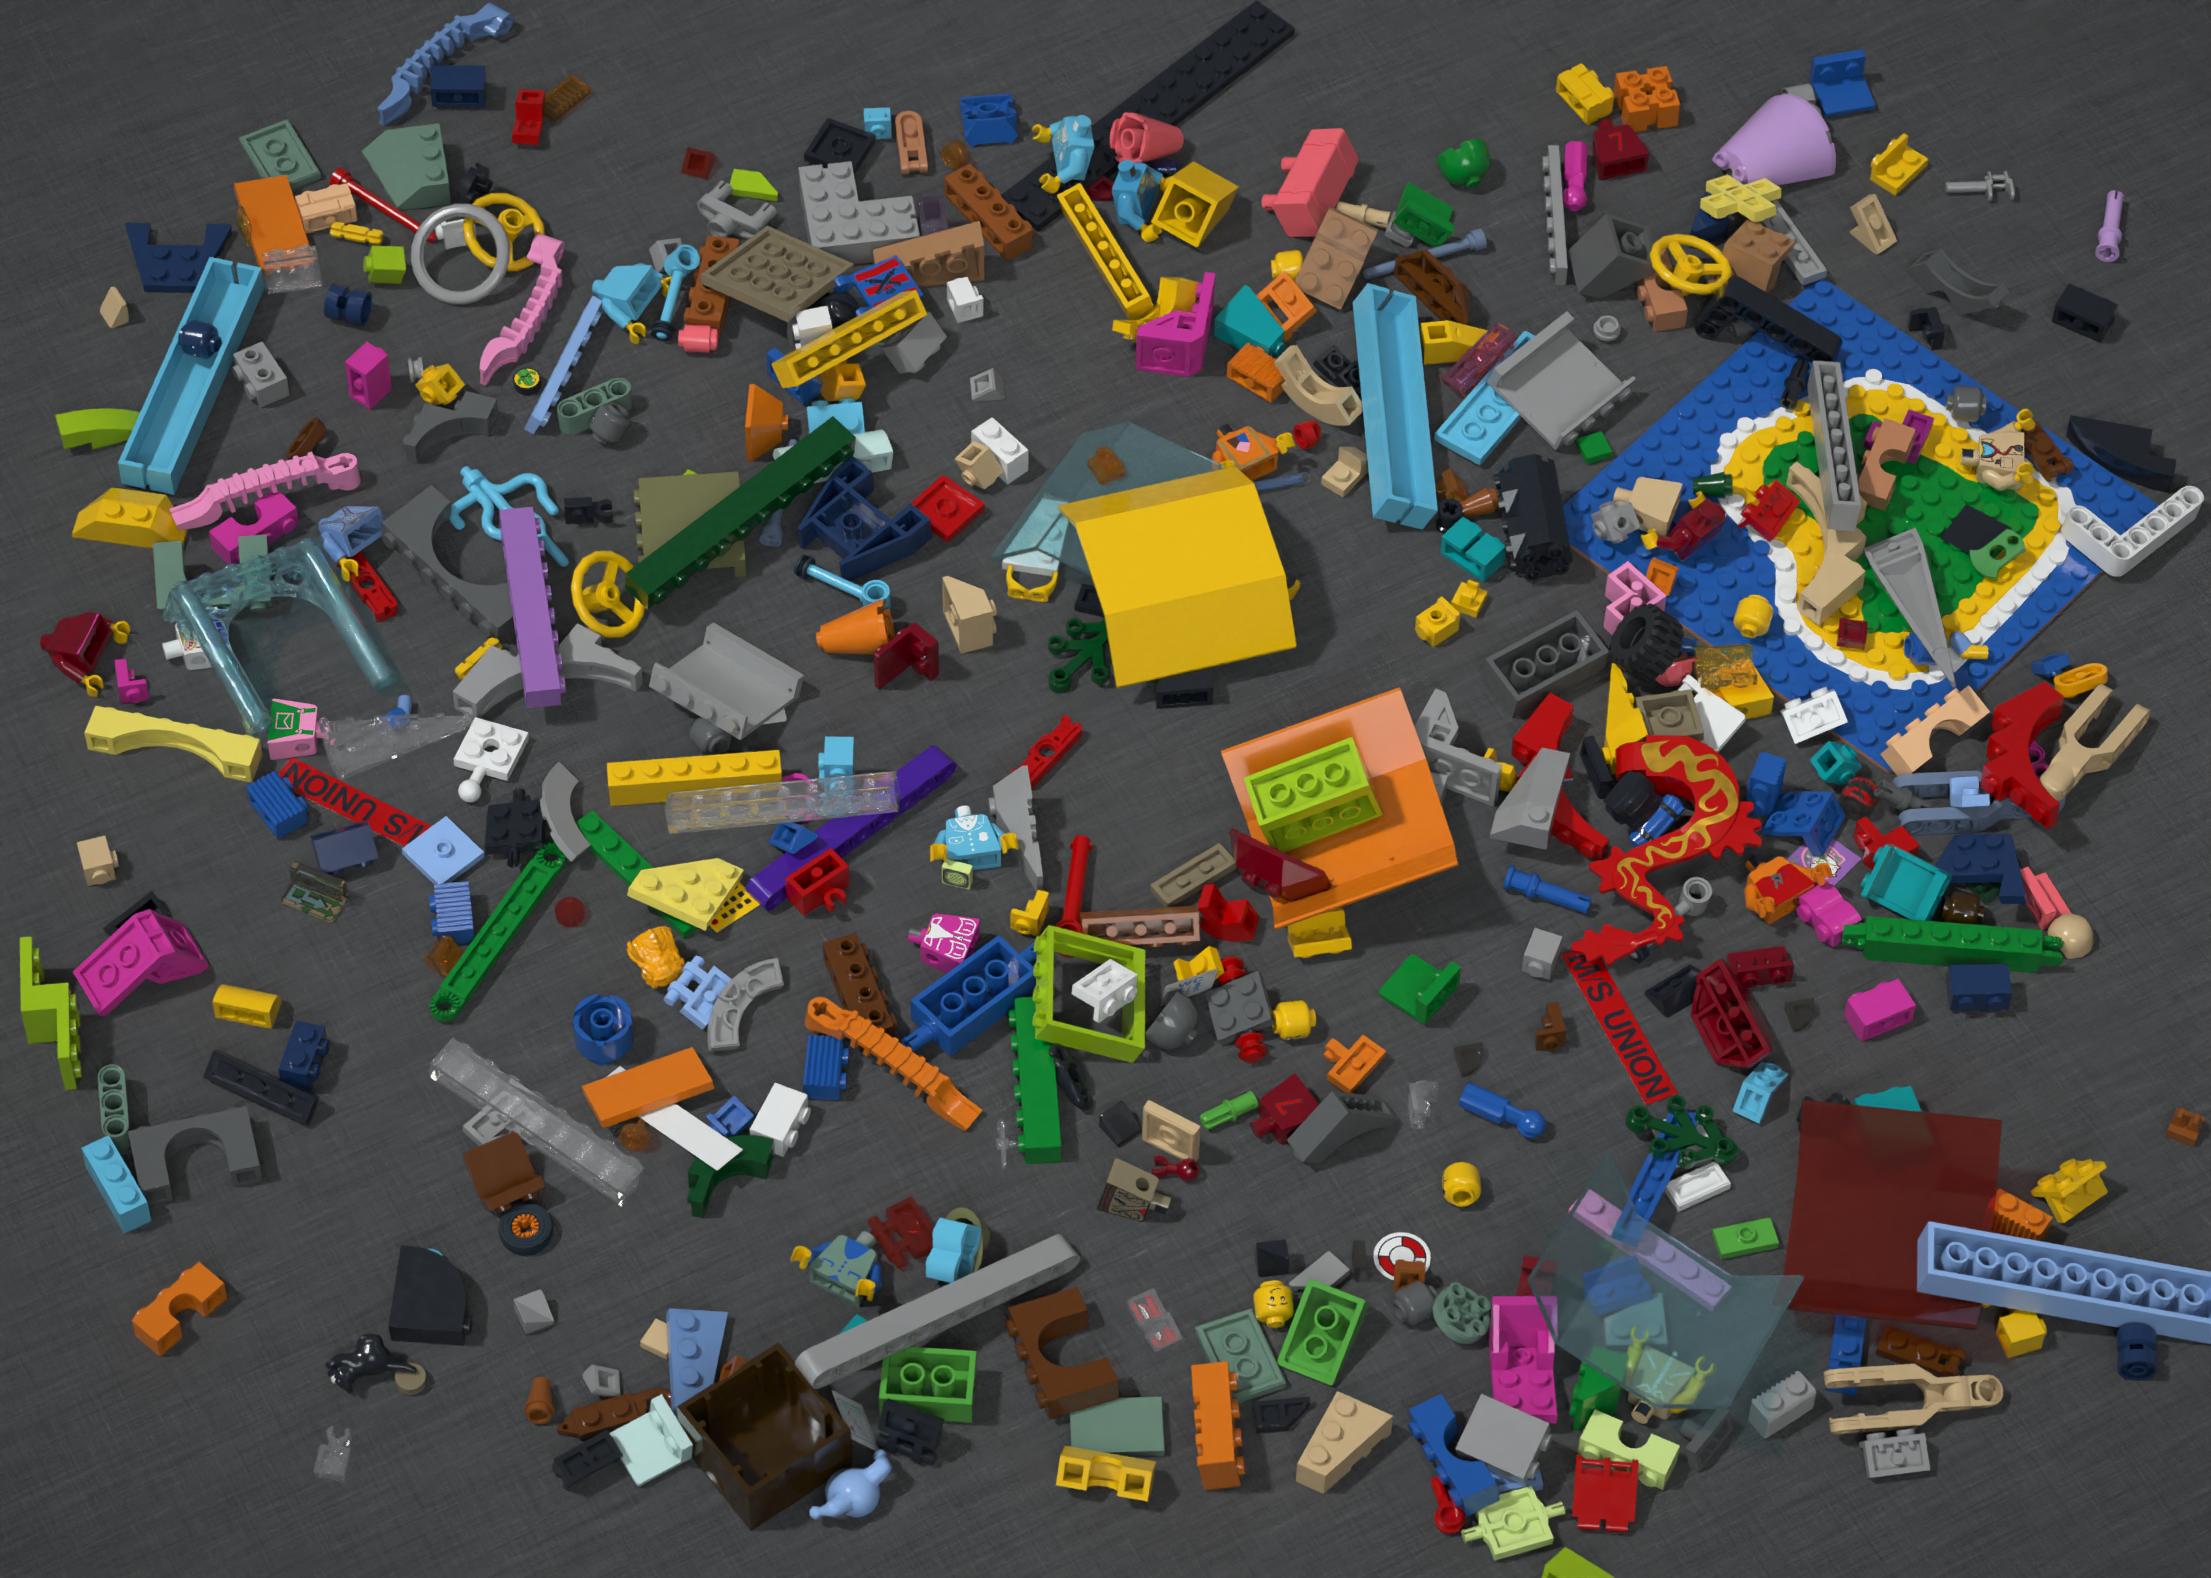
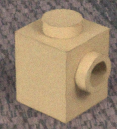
(978, 465)
(97, 860)

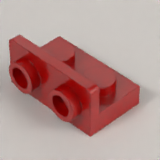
(1769, 510)

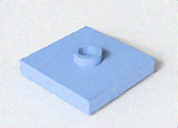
(443, 852)

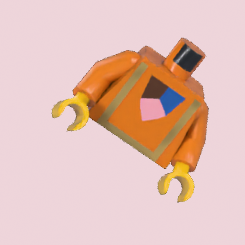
(1250, 450)

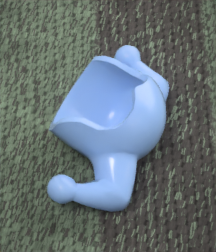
(854, 1490)

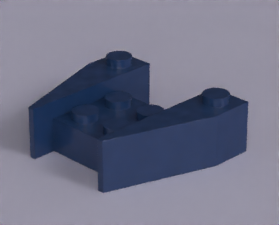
(857, 528)

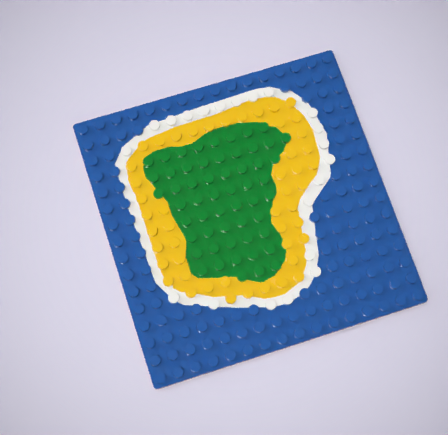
(1740, 428)

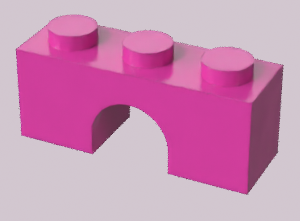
(274, 516)

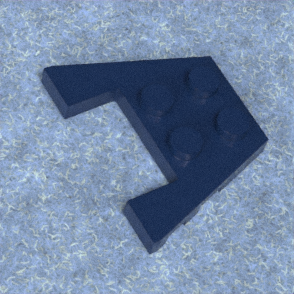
(174, 266)
(1983, 860)

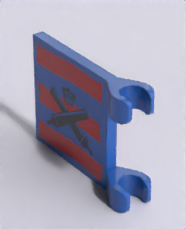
(878, 282)

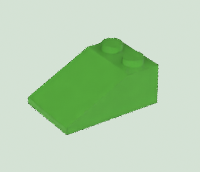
(1322, 1332)

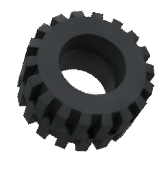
(1646, 642)

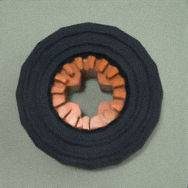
(522, 1216)

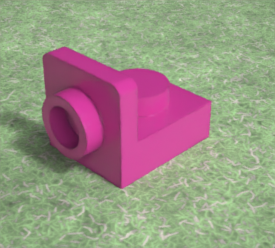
(130, 689)

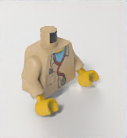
(2001, 455)

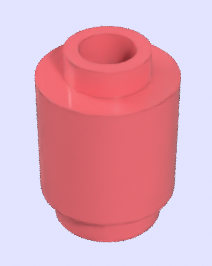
(698, 338)

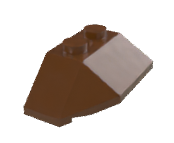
(1434, 286)

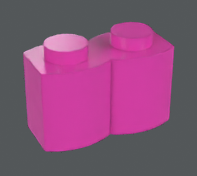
(1826, 912)

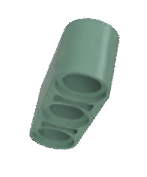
(579, 409)
(111, 1097)

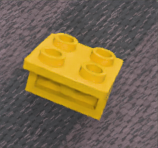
(2072, 1188)

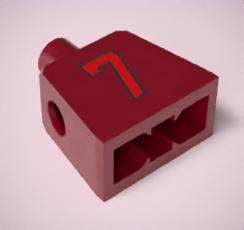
(1618, 151)
(1284, 1109)

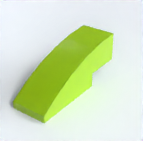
(95, 426)

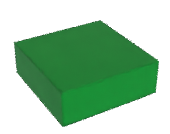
(1594, 448)

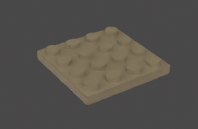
(776, 273)

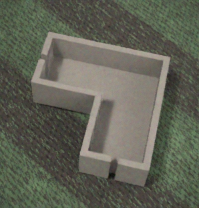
(842, 223)

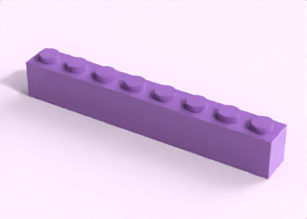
(530, 607)

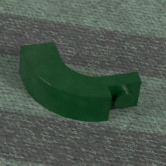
(752, 1161)

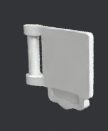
(1716, 716)

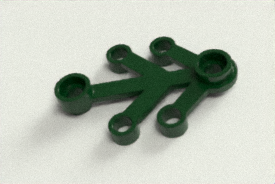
(1087, 647)
(1715, 1148)

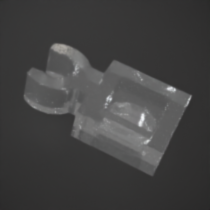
(334, 1458)

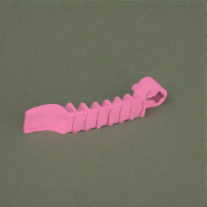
(514, 341)
(337, 471)

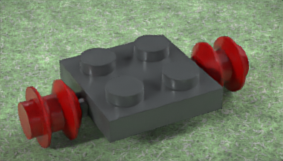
(1240, 1009)

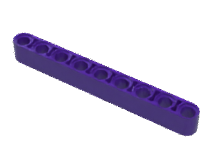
(846, 833)

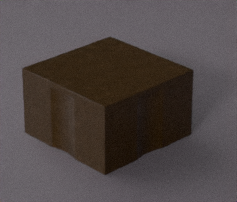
(765, 1436)

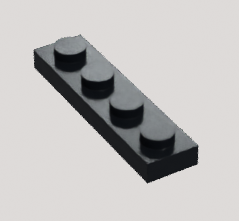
(261, 1087)

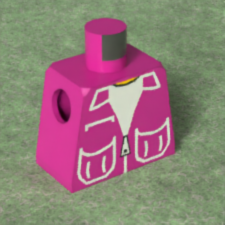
(946, 940)

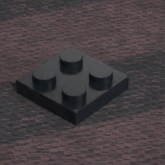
(839, 143)

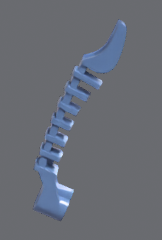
(413, 74)

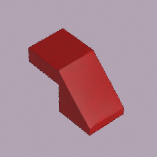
(529, 117)

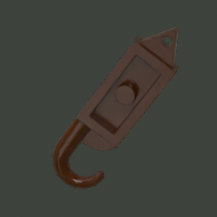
(609, 1414)

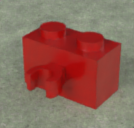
(818, 883)

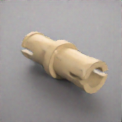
(1364, 214)

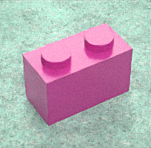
(368, 375)
(1879, 1009)

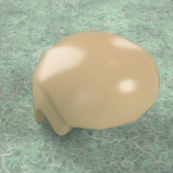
(2075, 934)

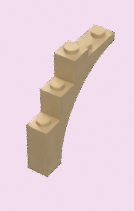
(1839, 575)

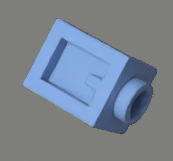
(1965, 792)

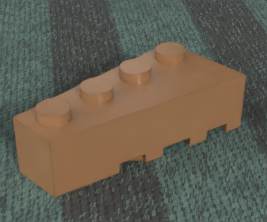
(940, 255)

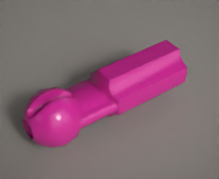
(1575, 175)

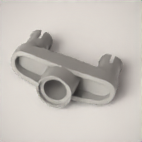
(729, 220)

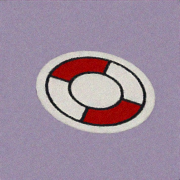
(1399, 1246)

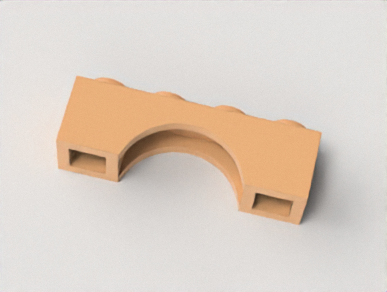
(1956, 715)

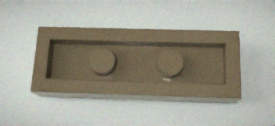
(1193, 876)

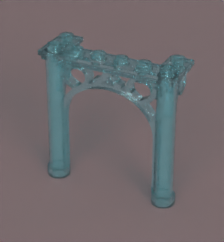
(318, 586)

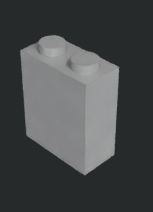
(1504, 1440)

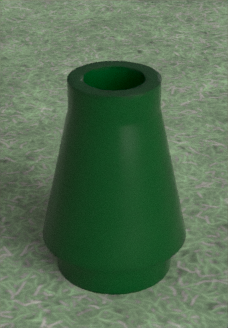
(1714, 485)

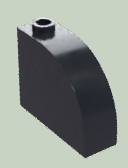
(428, 1300)

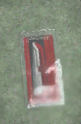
(1153, 1320)

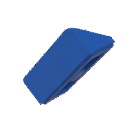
(791, 837)

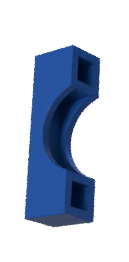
(1468, 1481)

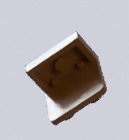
(502, 1172)

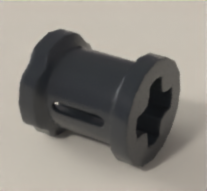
(1453, 513)

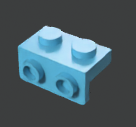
(847, 412)

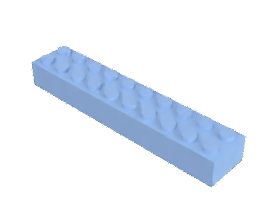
(2064, 1281)

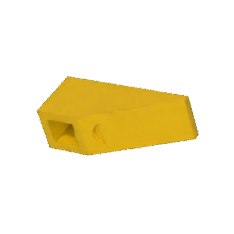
(1447, 341)

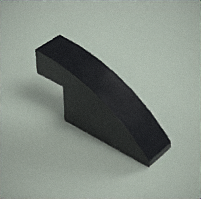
(2122, 451)

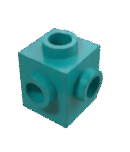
(1836, 763)

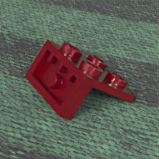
(907, 648)

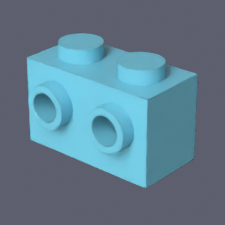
(837, 757)

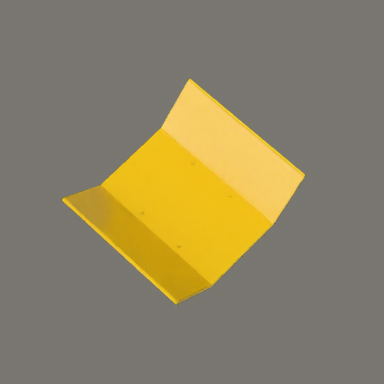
(1184, 575)

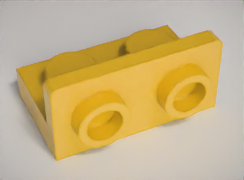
(1897, 165)

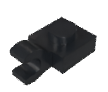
(583, 510)

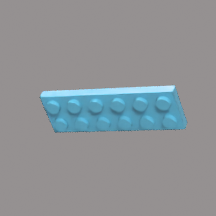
(1481, 418)

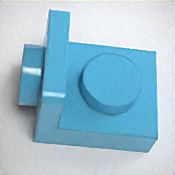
(878, 122)

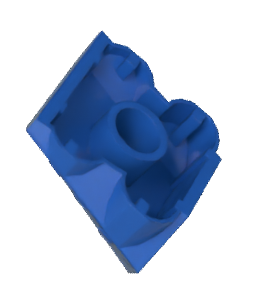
(988, 119)

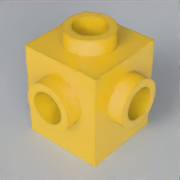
(439, 384)

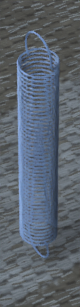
(1288, 484)

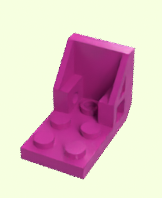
(1169, 348)
(141, 949)
(1522, 1357)

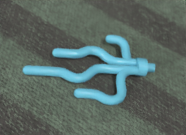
(487, 492)

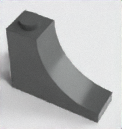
(1336, 1122)

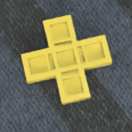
(1748, 199)

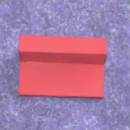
(2042, 898)

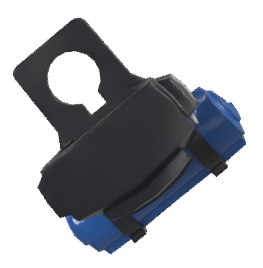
(1641, 808)

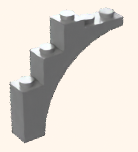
(582, 656)

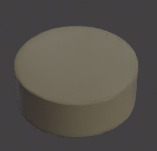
(411, 1382)

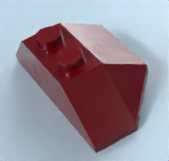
(1275, 870)
(1729, 1018)

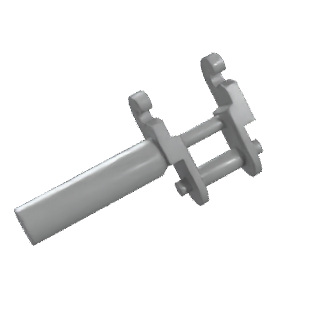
(1983, 186)

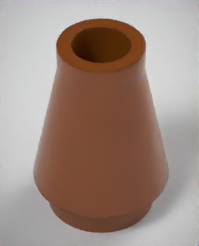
(1480, 503)
(539, 1404)

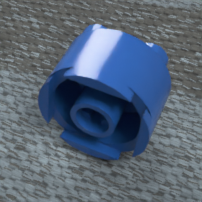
(603, 1028)

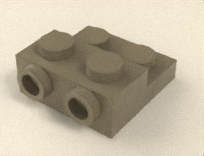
(1671, 714)

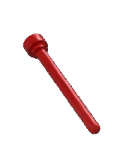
(342, 176)

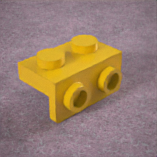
(1319, 935)

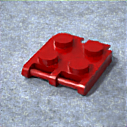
(1604, 1494)

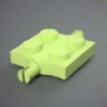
(1514, 1523)

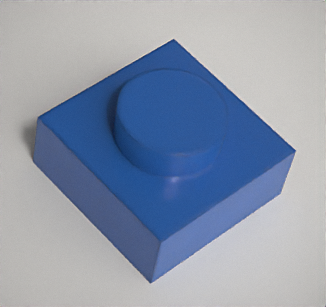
(2051, 664)

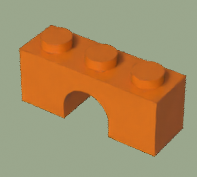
(194, 1290)

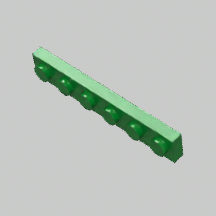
(622, 860)

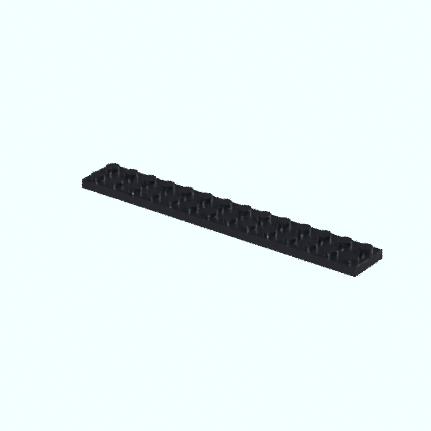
(1165, 98)

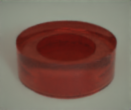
(569, 912)

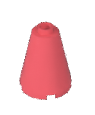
(1143, 138)

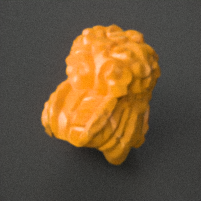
(656, 956)

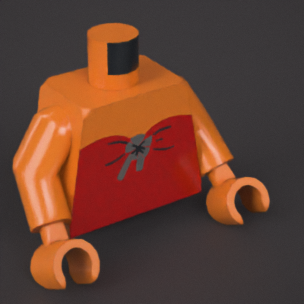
(1775, 885)

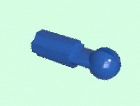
(1499, 1110)

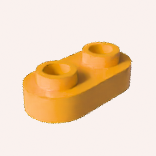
(2080, 679)

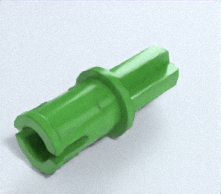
(1229, 1110)

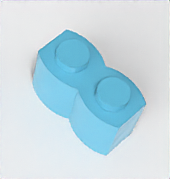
(952, 1250)

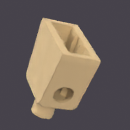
(1653, 502)

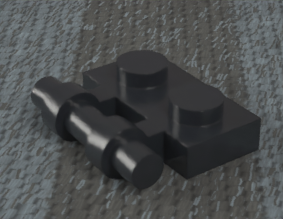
(911, 1425)

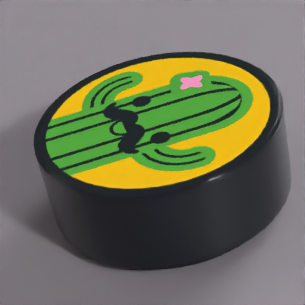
(527, 381)

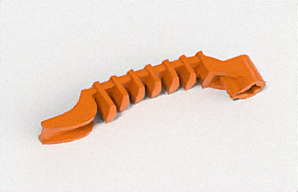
(943, 1097)

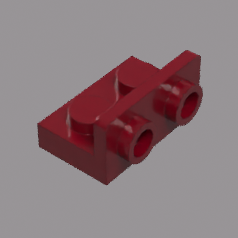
(1761, 966)

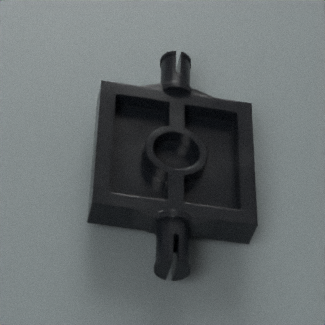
(514, 828)

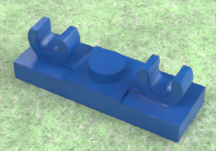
(1846, 1347)

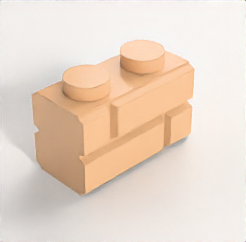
(324, 207)

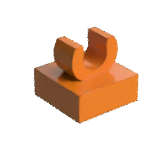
(1662, 575)

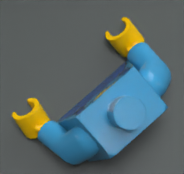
(1135, 194)

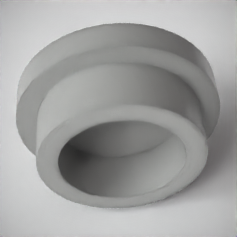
(1607, 328)

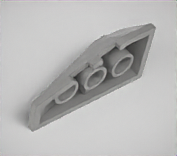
(1531, 805)
(1014, 814)

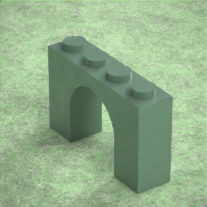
(170, 569)

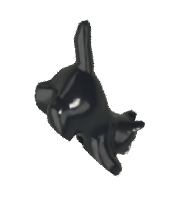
(368, 1359)

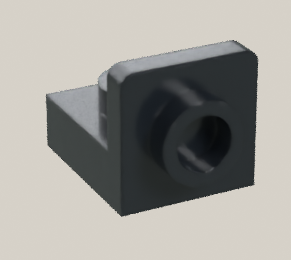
(1931, 325)

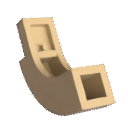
(1321, 400)

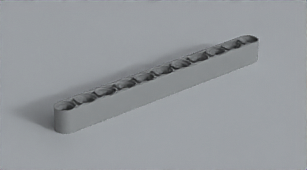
(936, 1311)

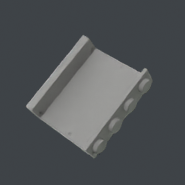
(1558, 384)
(729, 683)

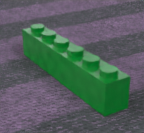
(1035, 1089)

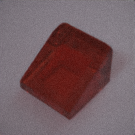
(698, 163)

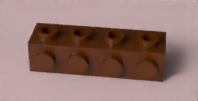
(857, 982)

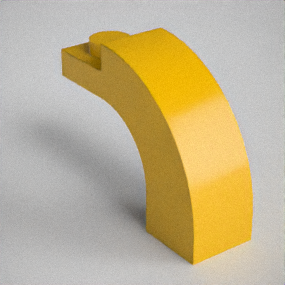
(1173, 295)

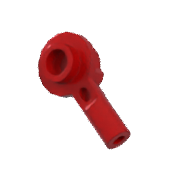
(1447, 1517)

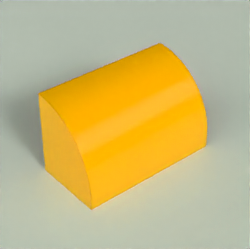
(246, 1006)

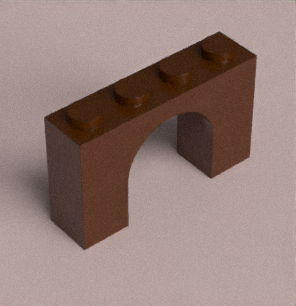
(1058, 1387)

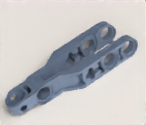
(1956, 818)

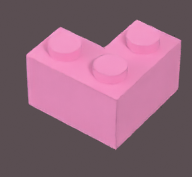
(1626, 590)

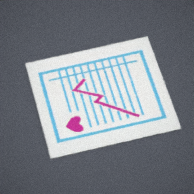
(856, 1419)

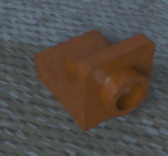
(1553, 1030)

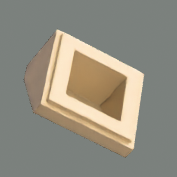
(114, 309)

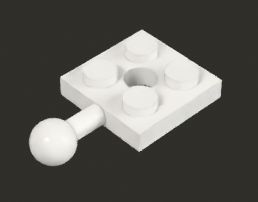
(495, 764)

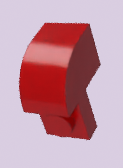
(1871, 839)
(1226, 919)

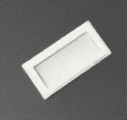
(1697, 1186)

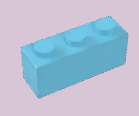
(116, 1184)

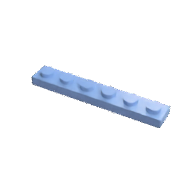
(560, 373)

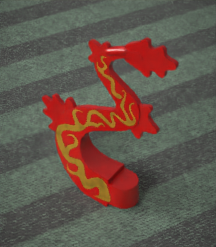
(1719, 822)

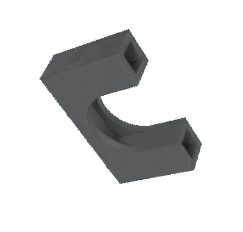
(225, 1130)

